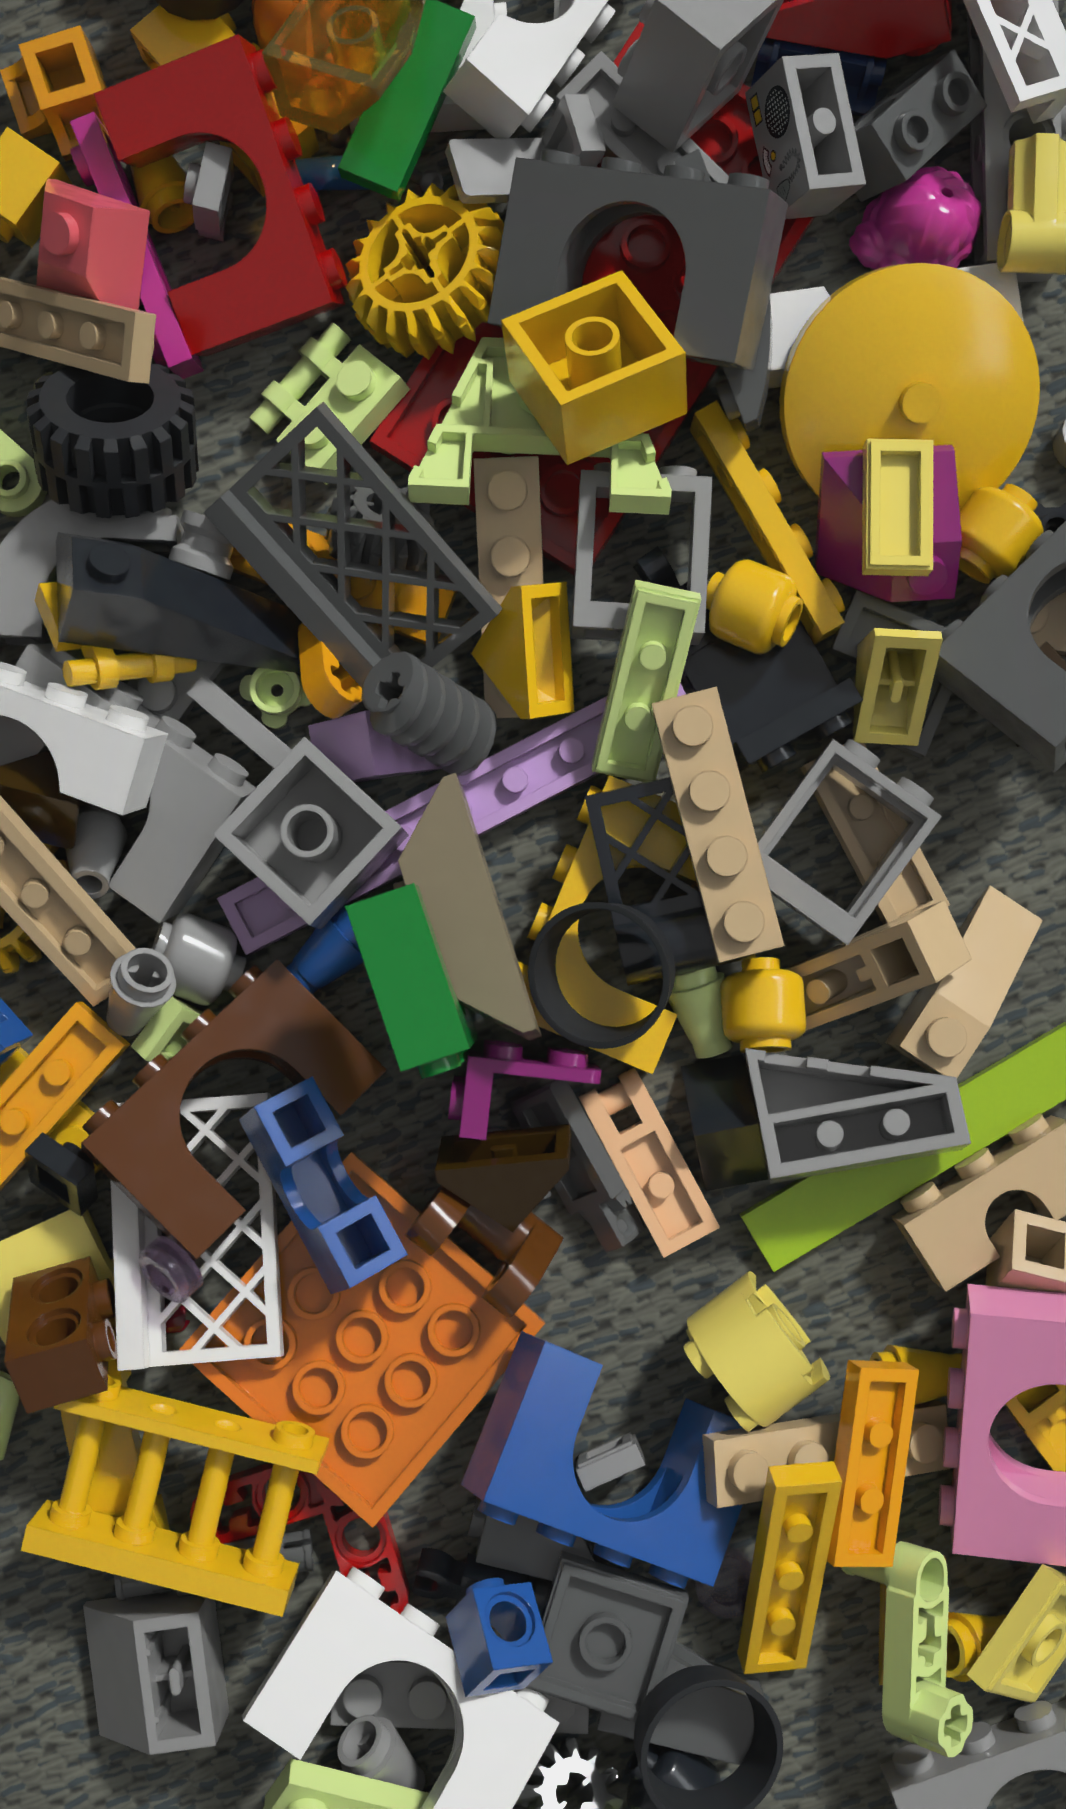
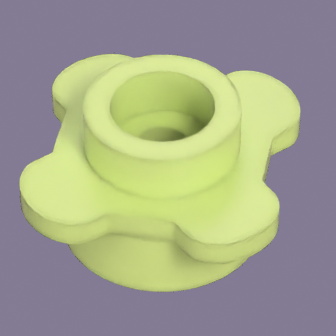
(274, 709)

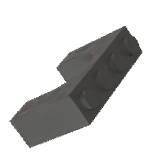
(725, 229)
(998, 664)

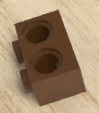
(60, 1334)

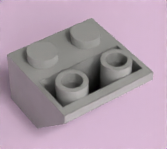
(157, 1671)

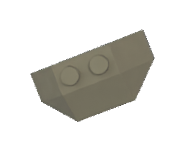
(465, 911)

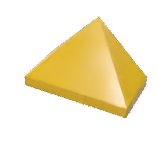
(530, 650)

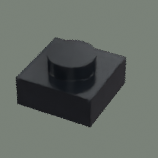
(62, 1173)

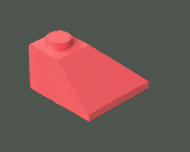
(91, 245)

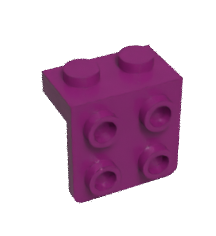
(472, 1093)

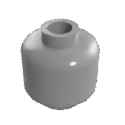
(200, 956)

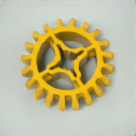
(391, 279)

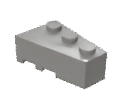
(849, 1116)

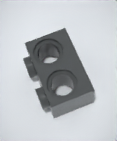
(915, 122)

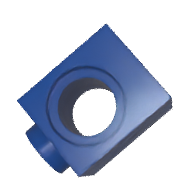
(482, 1657)

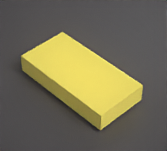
(897, 507)

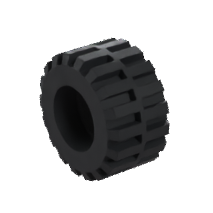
(113, 441)

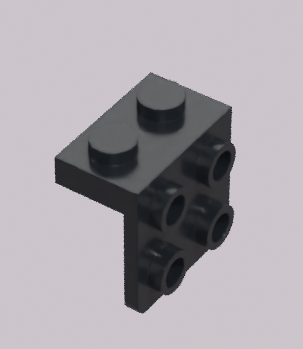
(773, 696)

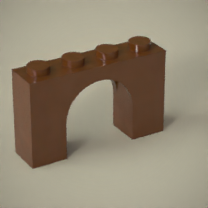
(142, 1139)

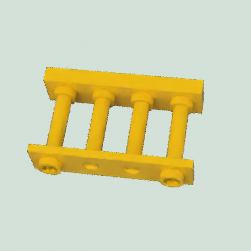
(179, 1561)

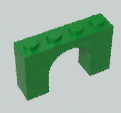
(411, 982)

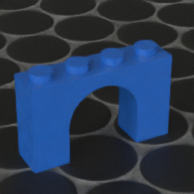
(528, 1471)

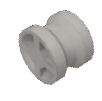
(203, 546)

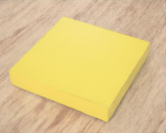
(1028, 1642)

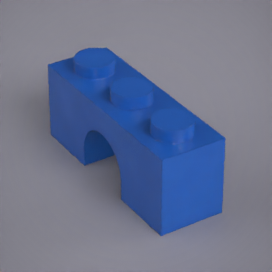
(300, 1153)

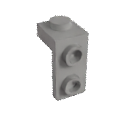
(486, 166)

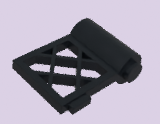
(678, 916)

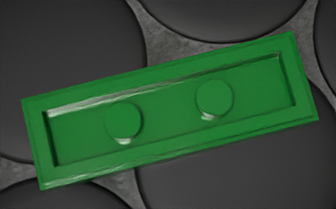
(399, 123)

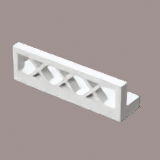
(1025, 52)

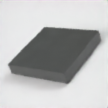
(607, 1635)

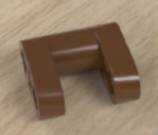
(523, 1252)

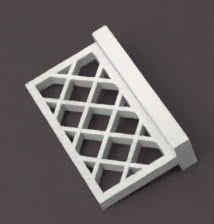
(142, 1309)

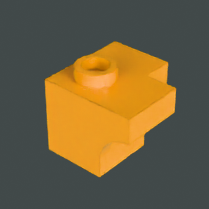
(54, 86)

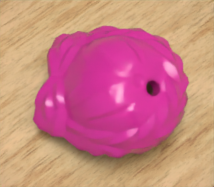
(919, 221)

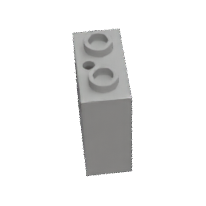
(606, 619)
(903, 798)

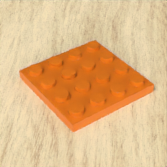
(376, 1364)

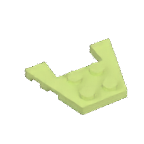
(494, 418)

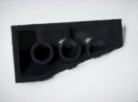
(152, 605)

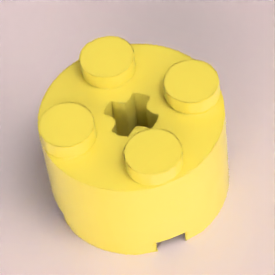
(753, 1352)

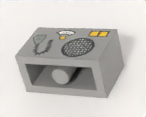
(806, 134)

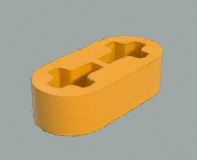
(324, 679)

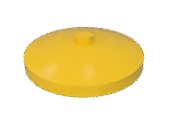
(915, 359)

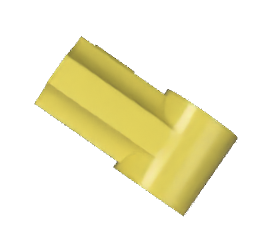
(1035, 219)

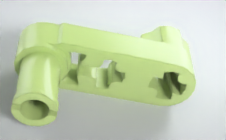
(915, 1652)

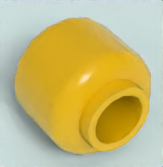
(997, 531)
(753, 606)
(763, 1006)

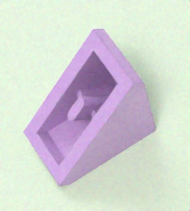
(362, 751)

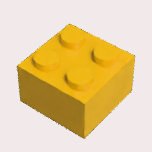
(595, 366)

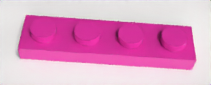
(100, 166)

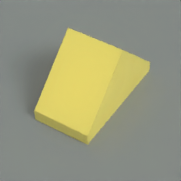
(895, 683)

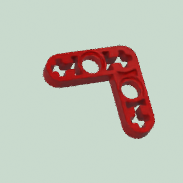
(313, 1501)

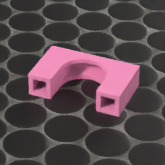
(996, 1503)

